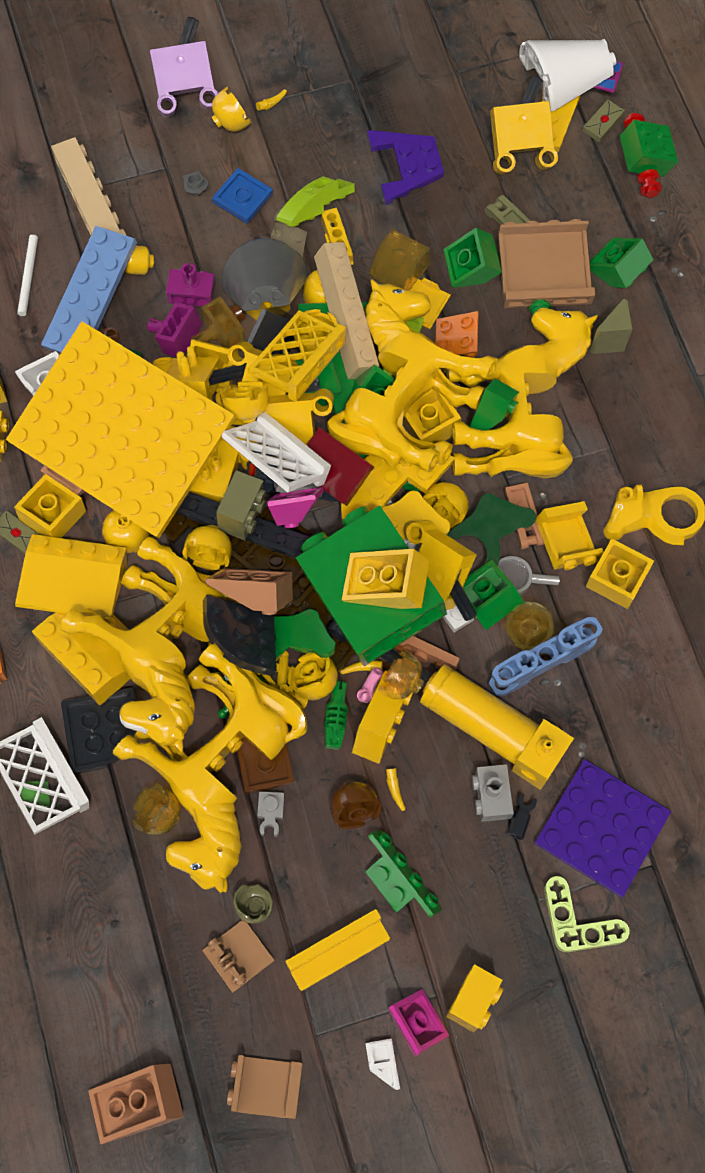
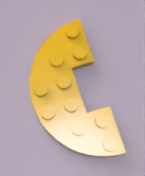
(387, 481)

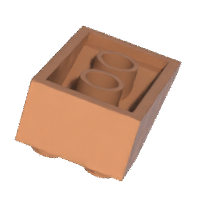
(255, 588)
(135, 1103)

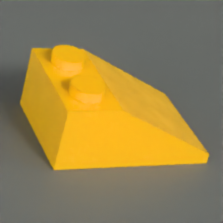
(386, 578)

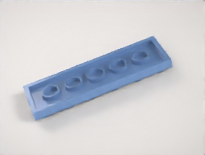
(90, 286)

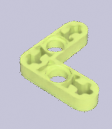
(570, 927)

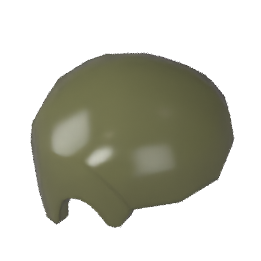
(252, 903)

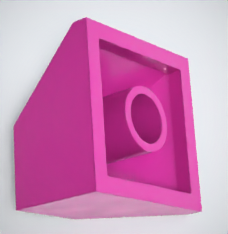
(293, 506)

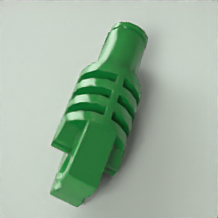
(336, 717)

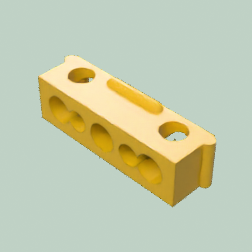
(337, 233)

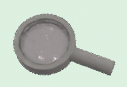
(521, 575)

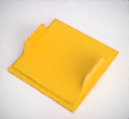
(436, 296)

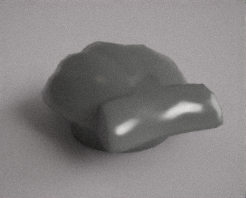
(195, 183)

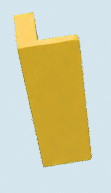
(337, 950)

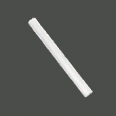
(27, 275)

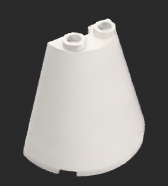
(567, 66)

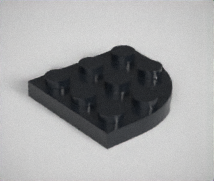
(241, 634)
(95, 730)

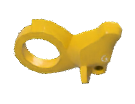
(414, 509)
(641, 510)

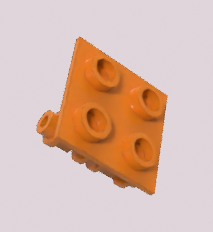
(458, 334)

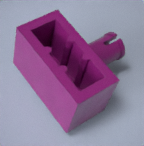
(190, 287)
(176, 330)

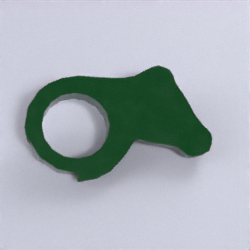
(492, 521)

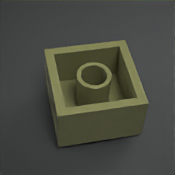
(240, 505)

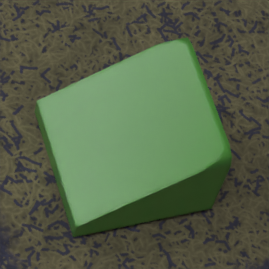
(29, 795)

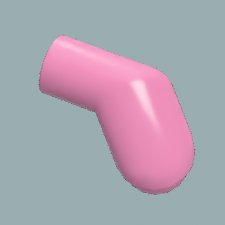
(370, 685)

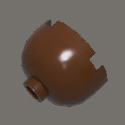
(353, 804)

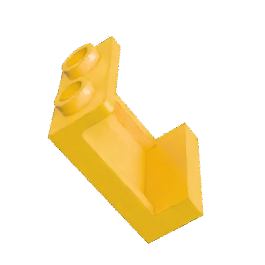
(567, 536)

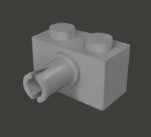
(493, 793)

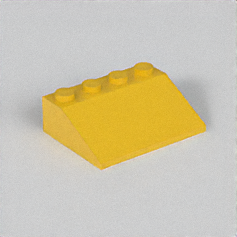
(71, 576)
(85, 657)

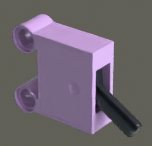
(182, 69)

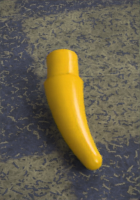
(270, 102)
(359, 667)
(393, 785)

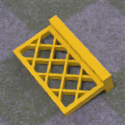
(317, 360)

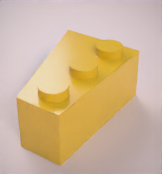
(378, 725)

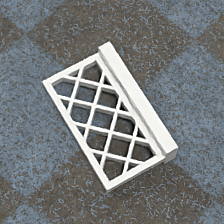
(281, 444)
(60, 770)

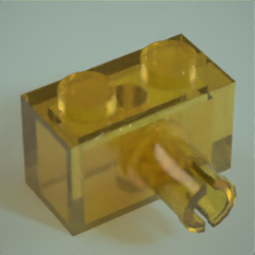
(221, 325)

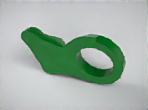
(304, 634)

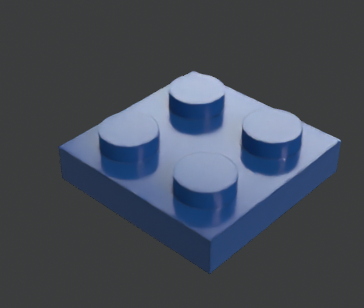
(242, 195)

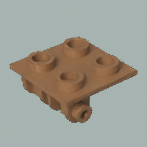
(238, 955)

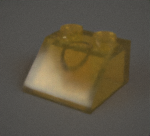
(400, 261)

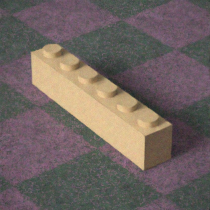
(84, 187)
(346, 306)

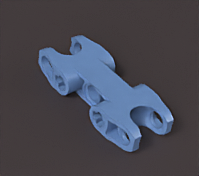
(527, 664)

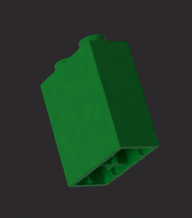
(367, 628)

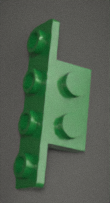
(397, 879)

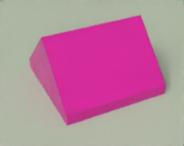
(418, 1022)

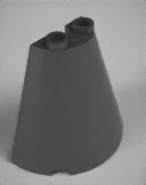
(262, 273)

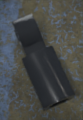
(521, 819)

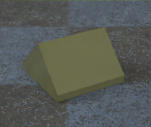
(614, 331)

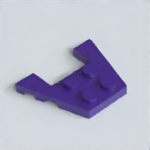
(416, 160)

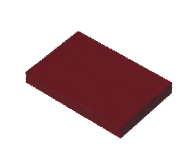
(347, 468)

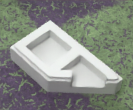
(382, 1061)

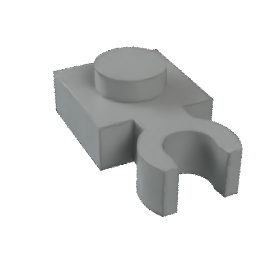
(270, 808)

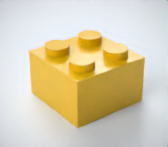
(431, 418)
(50, 508)
(619, 573)
(474, 999)

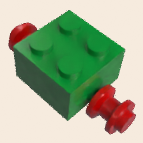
(648, 151)

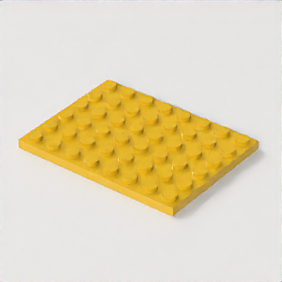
(121, 429)

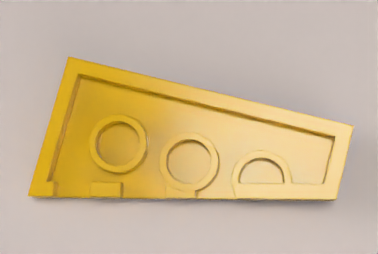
(560, 121)

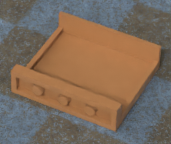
(545, 263)

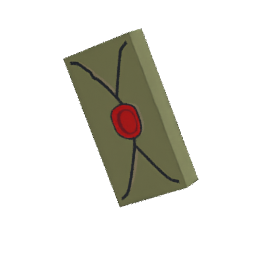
(603, 120)
(15, 531)

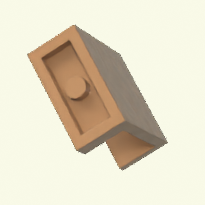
(265, 1087)

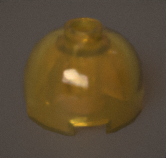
(530, 625)
(402, 677)
(156, 810)

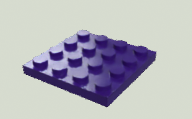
(602, 828)

